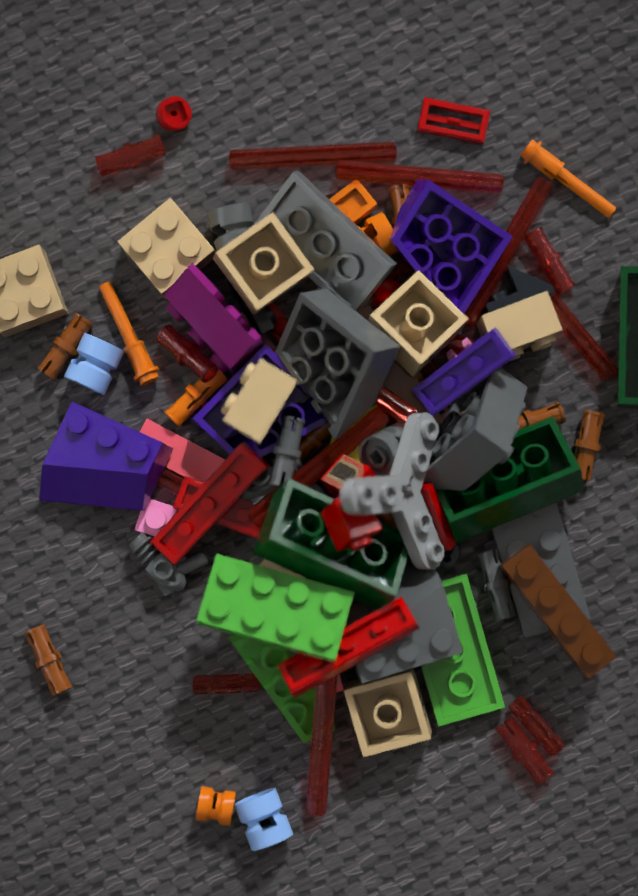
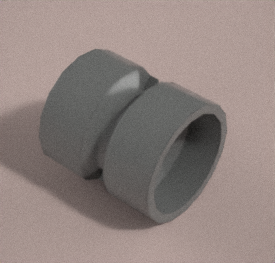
(229, 222)
(381, 448)

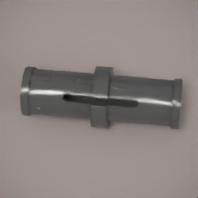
(287, 450)
(496, 585)

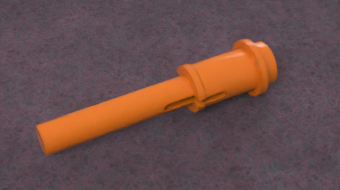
(553, 168)
(135, 350)

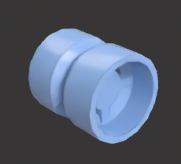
(94, 363)
(259, 807)

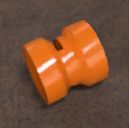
(223, 809)

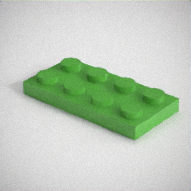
(275, 608)
(467, 681)

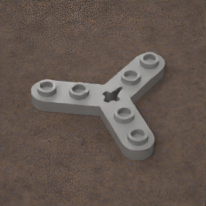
(402, 493)

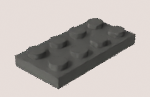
(334, 246)
(548, 538)

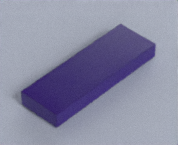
(464, 372)

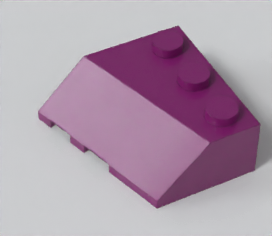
(212, 321)

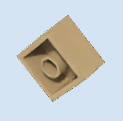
(166, 246)
(263, 263)
(28, 291)
(418, 321)
(524, 324)
(258, 401)
(388, 712)

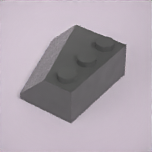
(335, 357)
(477, 432)
(433, 641)

